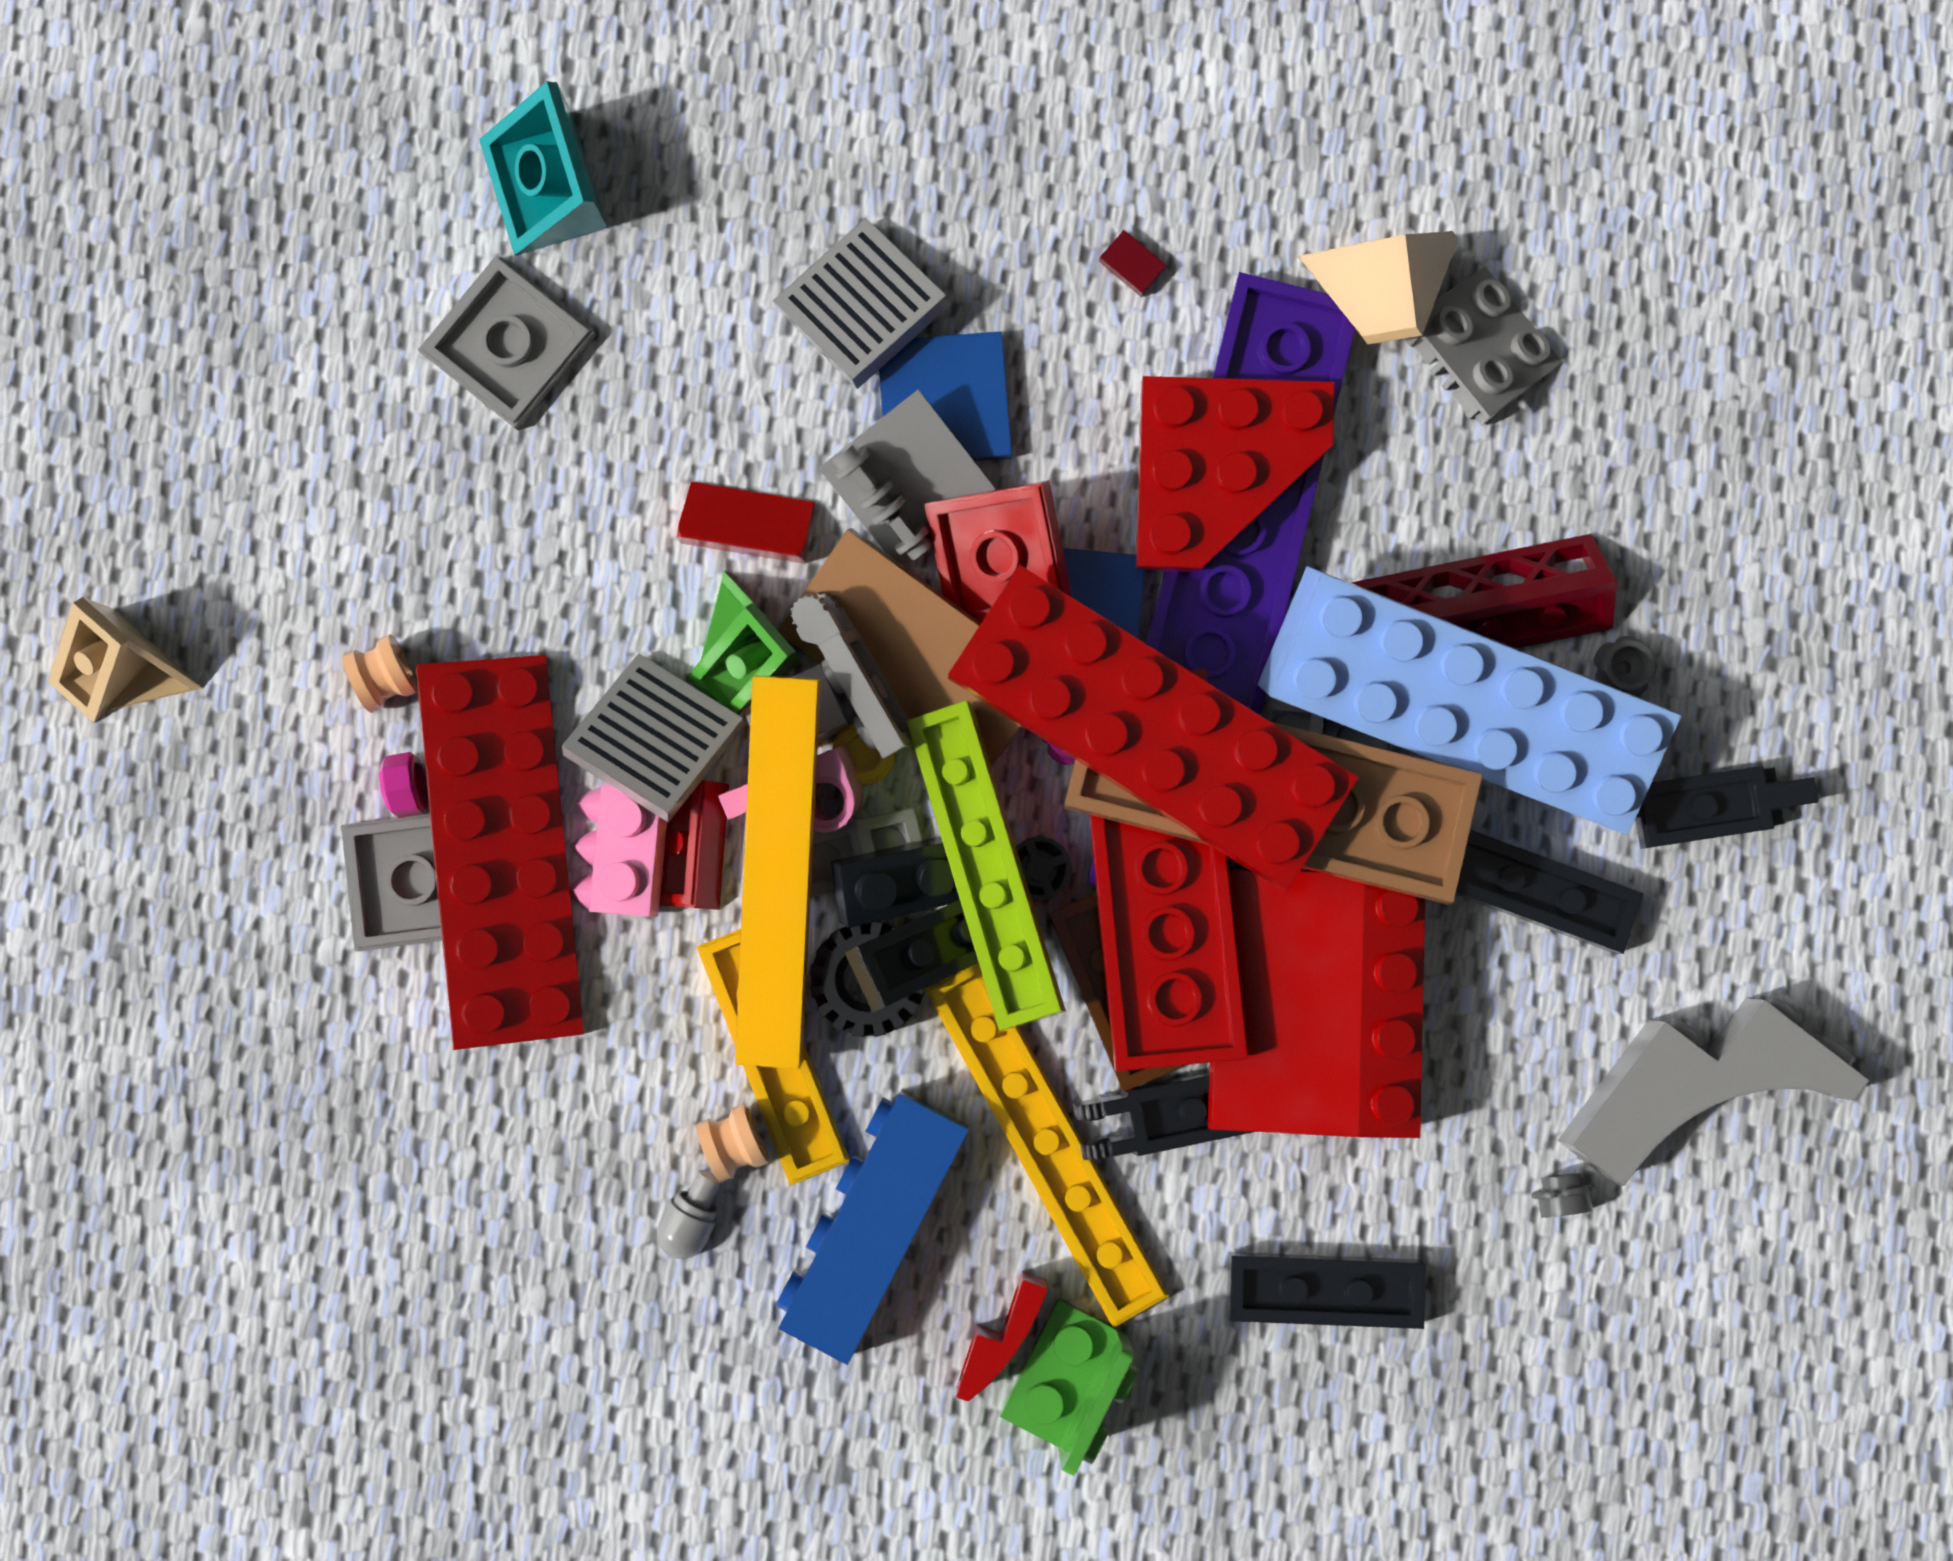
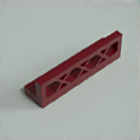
(1534, 612)

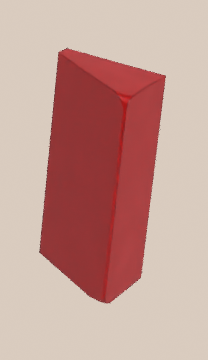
(746, 522)
(695, 850)

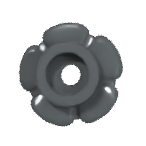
(1633, 652)
(1564, 1196)

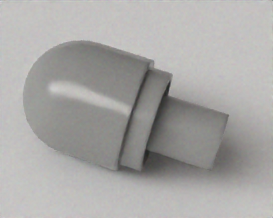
(687, 1221)

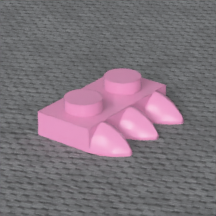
(624, 855)

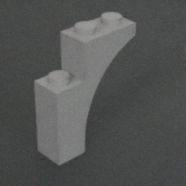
(1670, 1079)

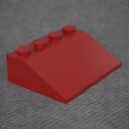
(1326, 1010)

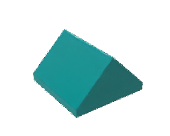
(541, 173)

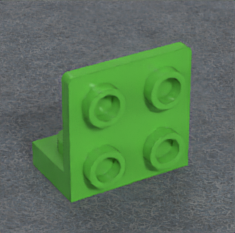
(1071, 1383)

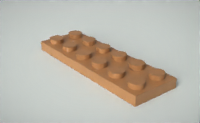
(1394, 831)

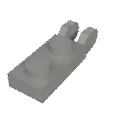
(853, 671)

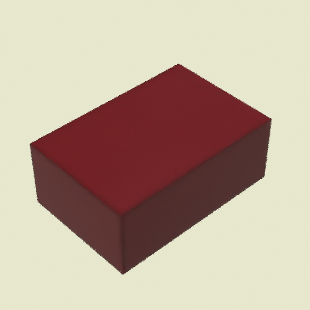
(1132, 263)

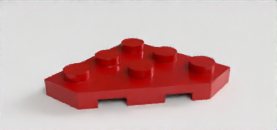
(1219, 458)

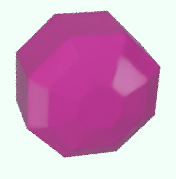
(403, 785)

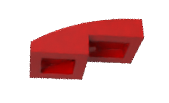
(994, 1349)

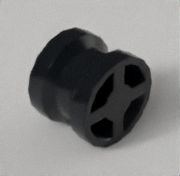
(1047, 864)

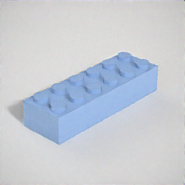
(1467, 701)

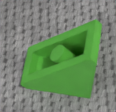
(739, 647)

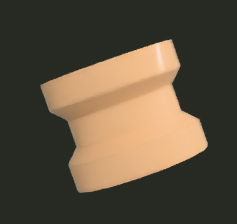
(380, 673)
(732, 1143)

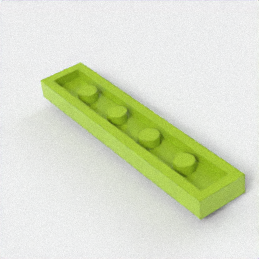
(985, 866)

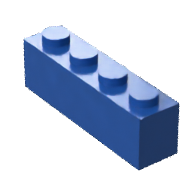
(873, 1226)

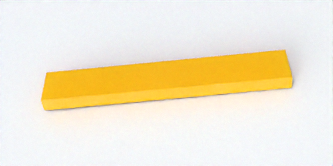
(777, 871)
(1048, 1148)

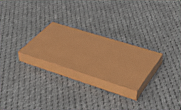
(908, 631)

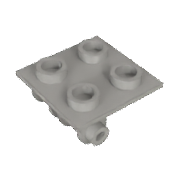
(1484, 346)
(899, 468)

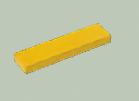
(788, 1098)

